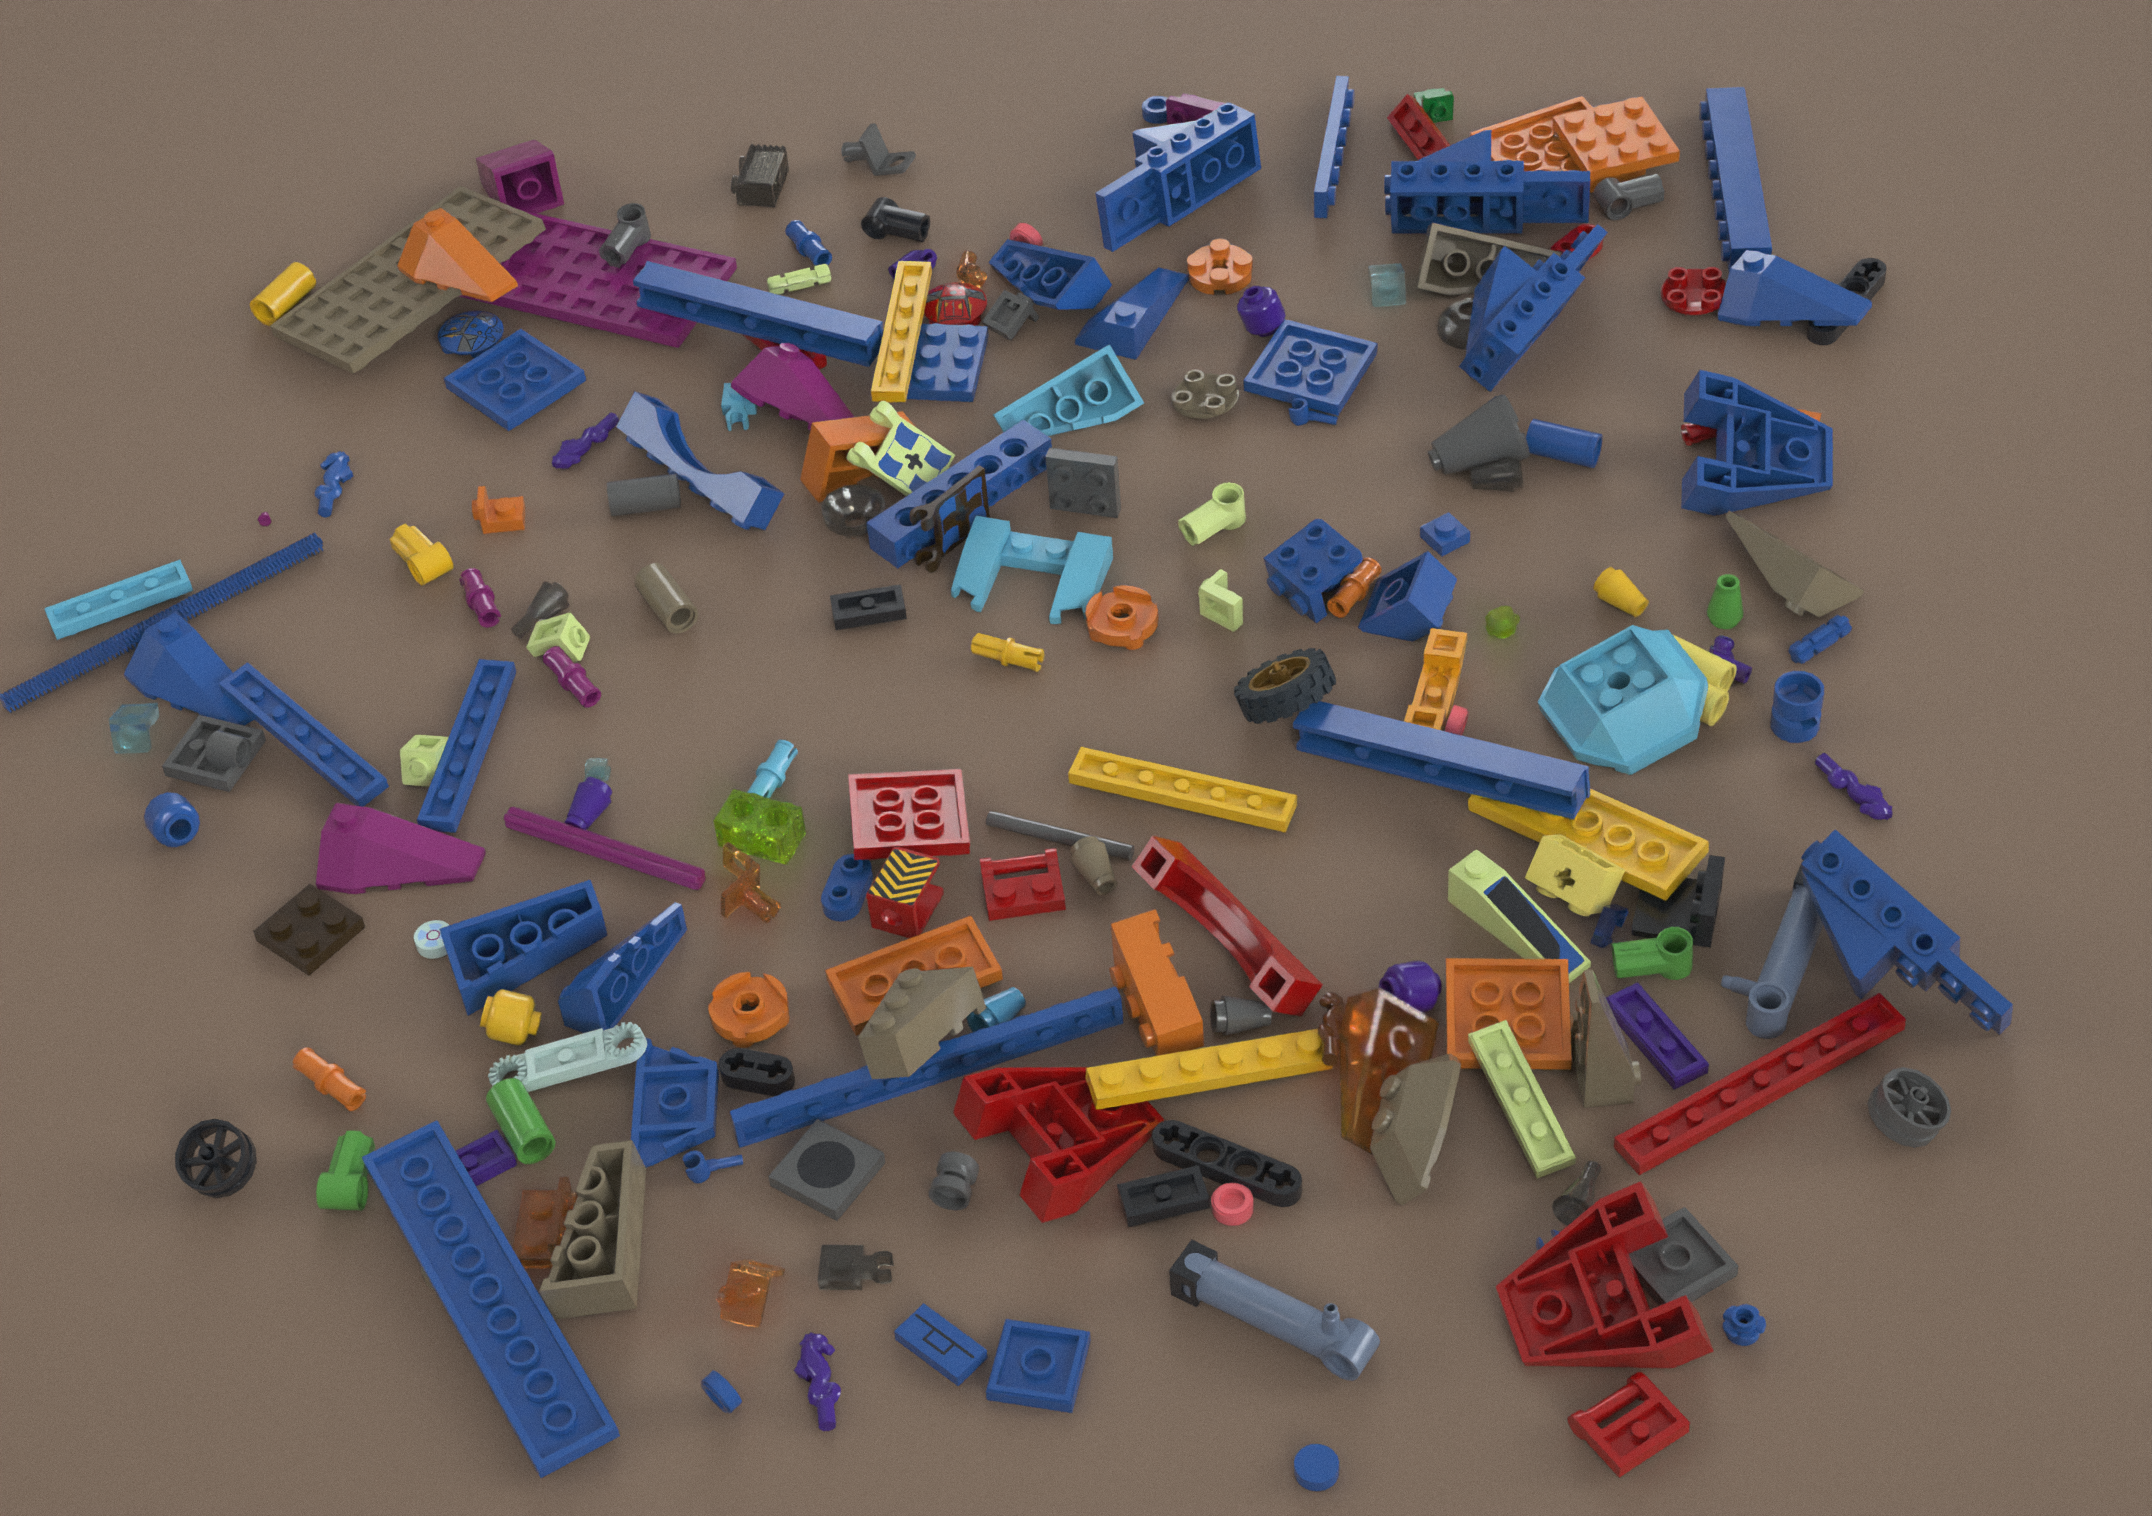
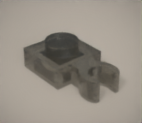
(847, 1265)

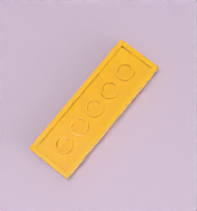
(1649, 849)

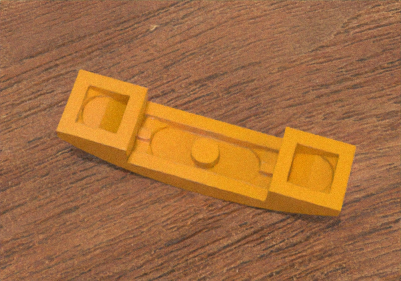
(1438, 679)

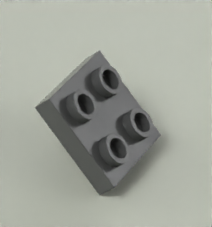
(1083, 482)
(214, 753)

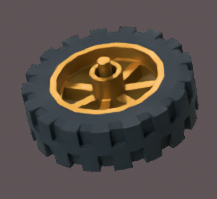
(1284, 685)

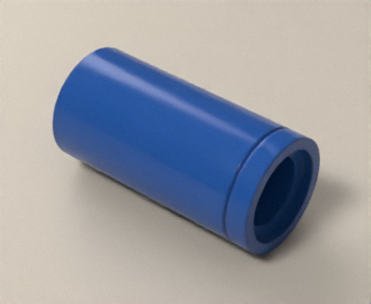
(1564, 443)

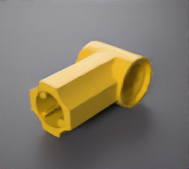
(423, 557)

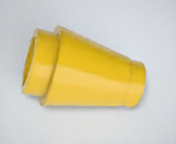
(1620, 592)

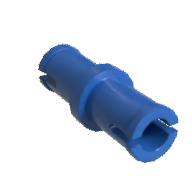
(808, 243)

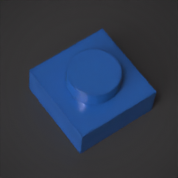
(1445, 534)

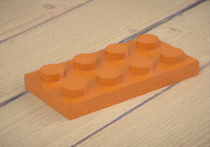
(866, 980)

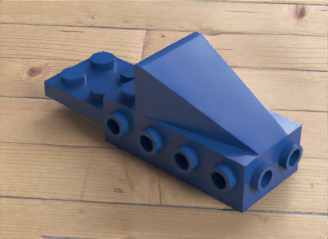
(1178, 172)
(1467, 182)
(1518, 304)
(1883, 925)

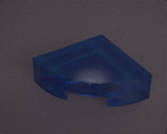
(1610, 916)

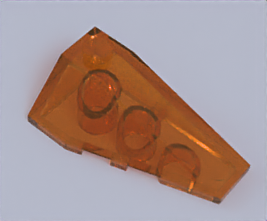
(1377, 1041)

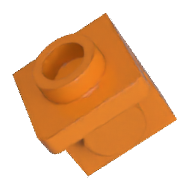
(498, 514)

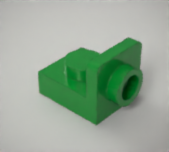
(1436, 103)

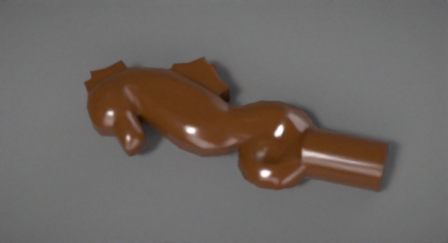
(1331, 1026)

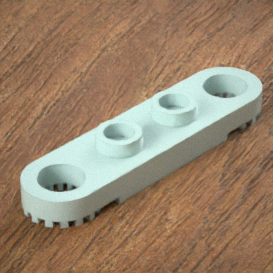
(572, 1057)

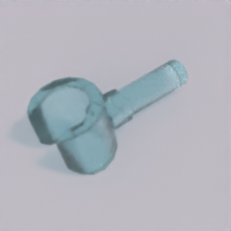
(597, 768)

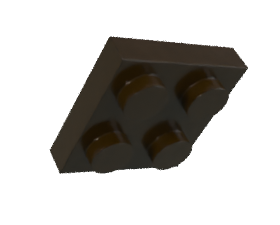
(309, 929)

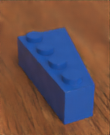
(521, 941)

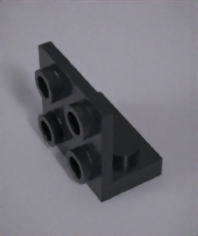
(1689, 907)

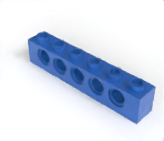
(1008, 464)

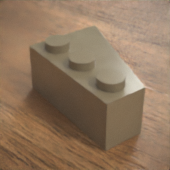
(916, 1016)

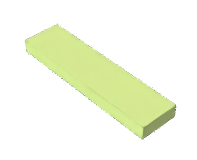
(1521, 1099)

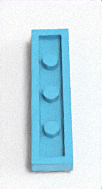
(118, 599)

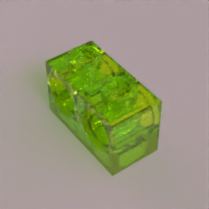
(760, 826)

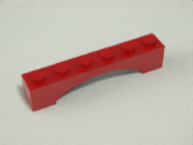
(1272, 969)

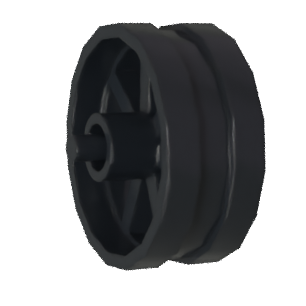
(215, 1158)

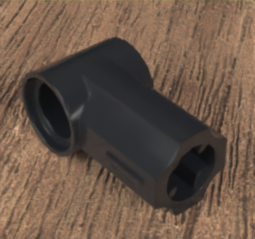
(887, 218)

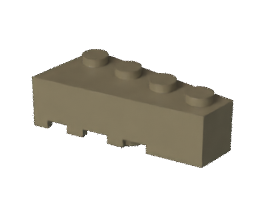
(601, 1247)

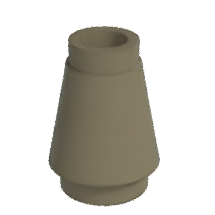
(1093, 863)

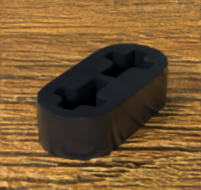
(756, 1073)

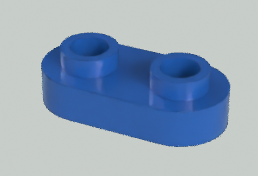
(851, 881)

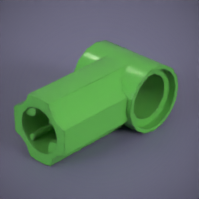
(1666, 955)
(346, 1181)

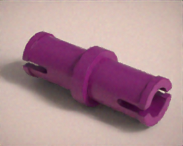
(480, 597)
(571, 676)

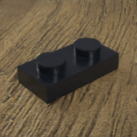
(868, 607)
(1163, 1196)

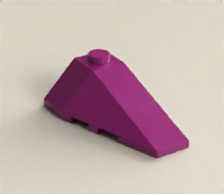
(790, 383)
(378, 849)

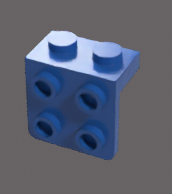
(1310, 565)

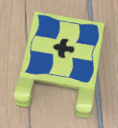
(906, 455)

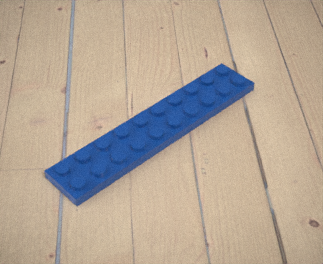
(490, 1299)

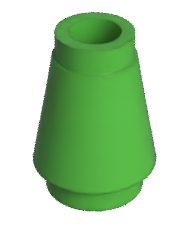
(1726, 604)

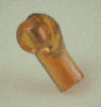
(968, 271)

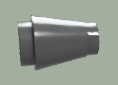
(1237, 1015)

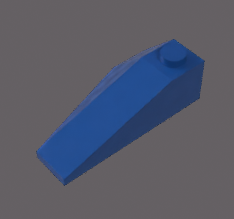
(1052, 275)
(1776, 290)
(182, 669)
(613, 982)

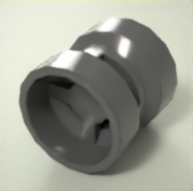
(952, 1185)

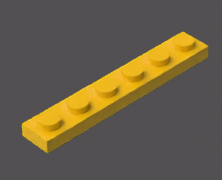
(901, 332)
(1183, 789)
(1205, 1069)

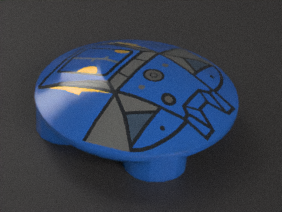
(470, 333)

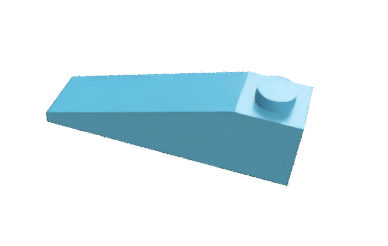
(1078, 398)

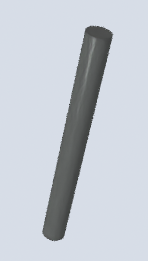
(1054, 833)

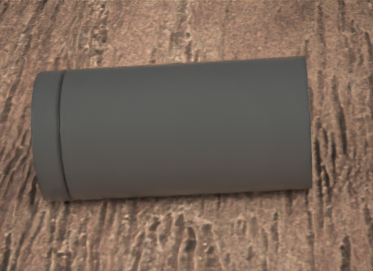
(644, 494)

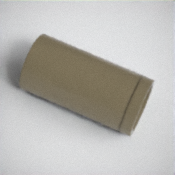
(666, 598)

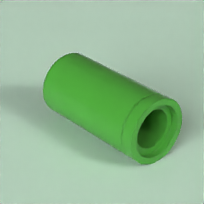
(520, 1121)

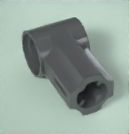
(1620, 198)
(628, 233)

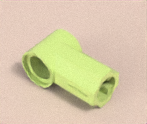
(1223, 511)

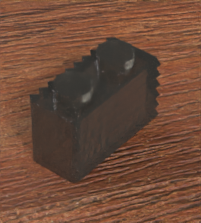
(760, 176)

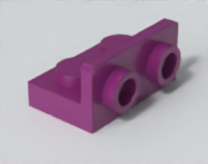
(1188, 108)

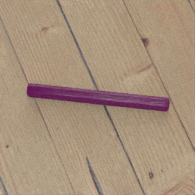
(605, 848)

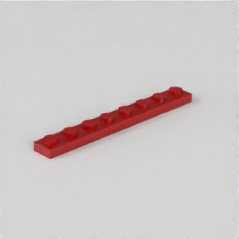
(1759, 1083)

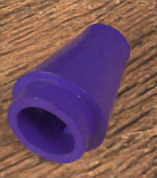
(588, 803)

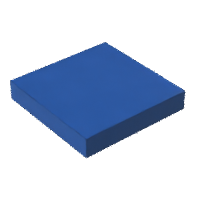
(1038, 1365)

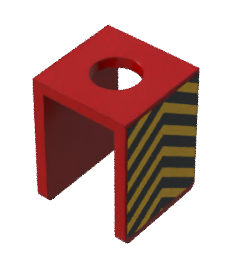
(901, 893)

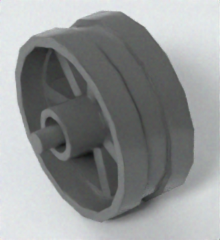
(1905, 1112)

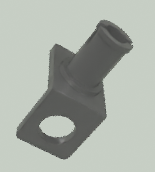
(873, 149)

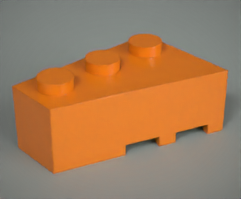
(828, 444)
(1153, 988)

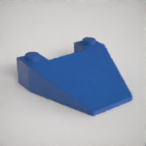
(1761, 448)

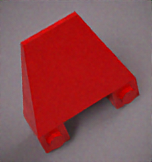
(1059, 1128)
(1584, 1302)

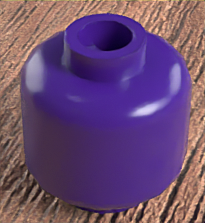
(1261, 310)
(1413, 983)

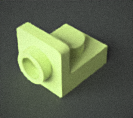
(1220, 603)
(561, 632)
(420, 759)

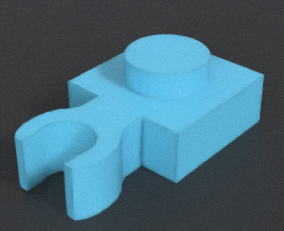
(736, 407)

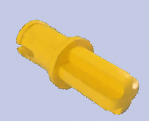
(1007, 651)

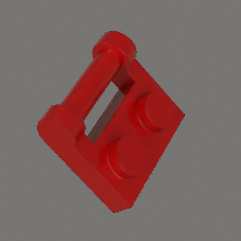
(1025, 893)
(1637, 1433)

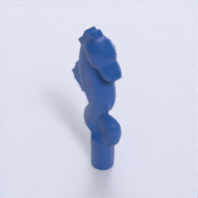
(336, 472)

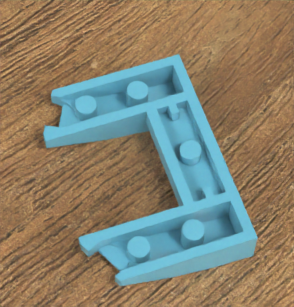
(993, 544)

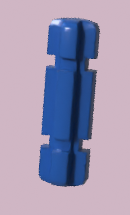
(1819, 639)

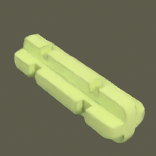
(799, 279)

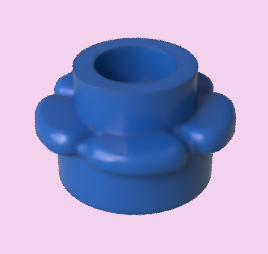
(1742, 1333)

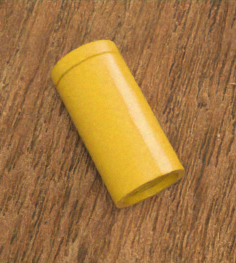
(283, 293)

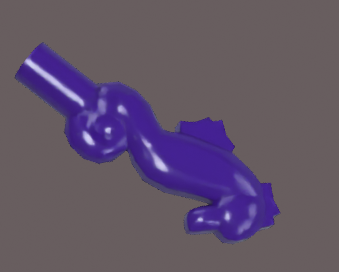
(573, 449)
(1867, 796)
(815, 1367)

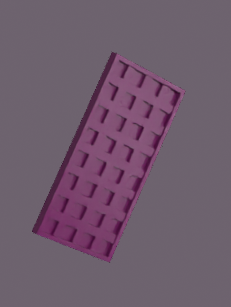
(570, 282)

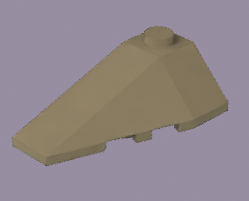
(1458, 258)
(1792, 573)

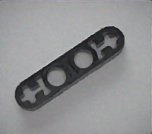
(1854, 280)
(1230, 1158)

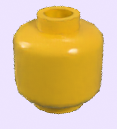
(510, 1017)

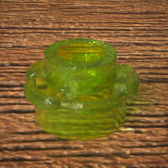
(1502, 622)

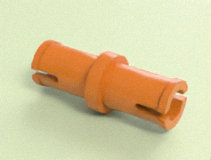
(1354, 587)
(329, 1079)

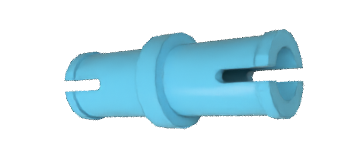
(772, 772)

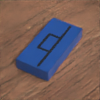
(941, 1344)

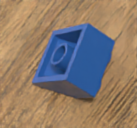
(1409, 600)

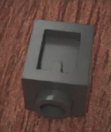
(1009, 314)

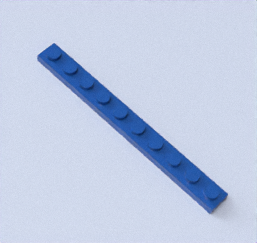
(954, 1059)

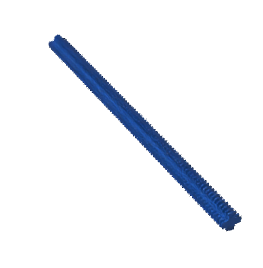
(184, 608)

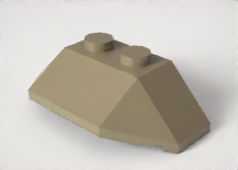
(1413, 1124)

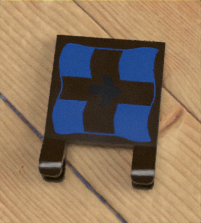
(951, 516)

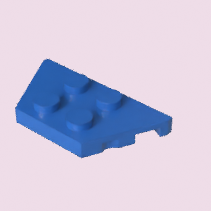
(673, 1103)

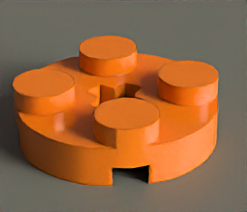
(1220, 268)
(1122, 632)
(751, 1026)

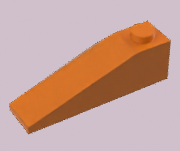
(450, 256)

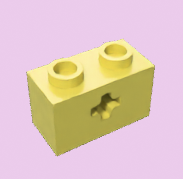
(1574, 875)

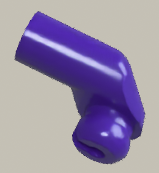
(925, 255)
(1722, 647)

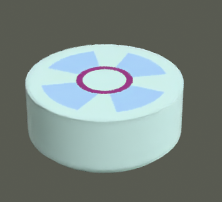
(429, 940)

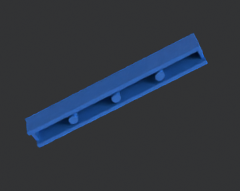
(759, 313)
(1443, 759)

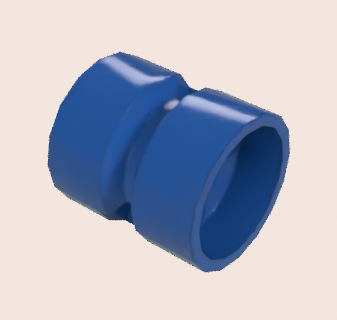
(1797, 706)

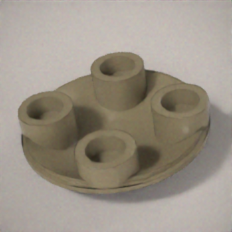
(1205, 394)

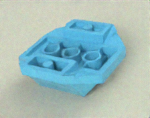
(1626, 700)

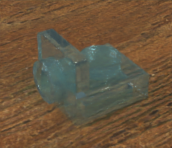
(1387, 284)
(131, 727)

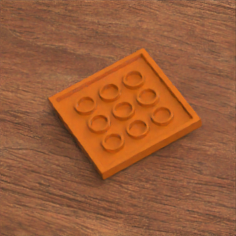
(1536, 143)

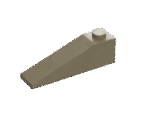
(1600, 1050)

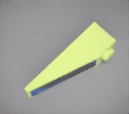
(1508, 912)

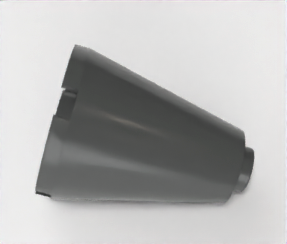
(1480, 439)

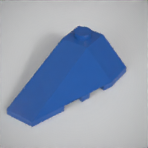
(1134, 315)

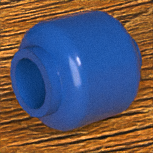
(171, 819)

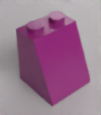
(522, 177)

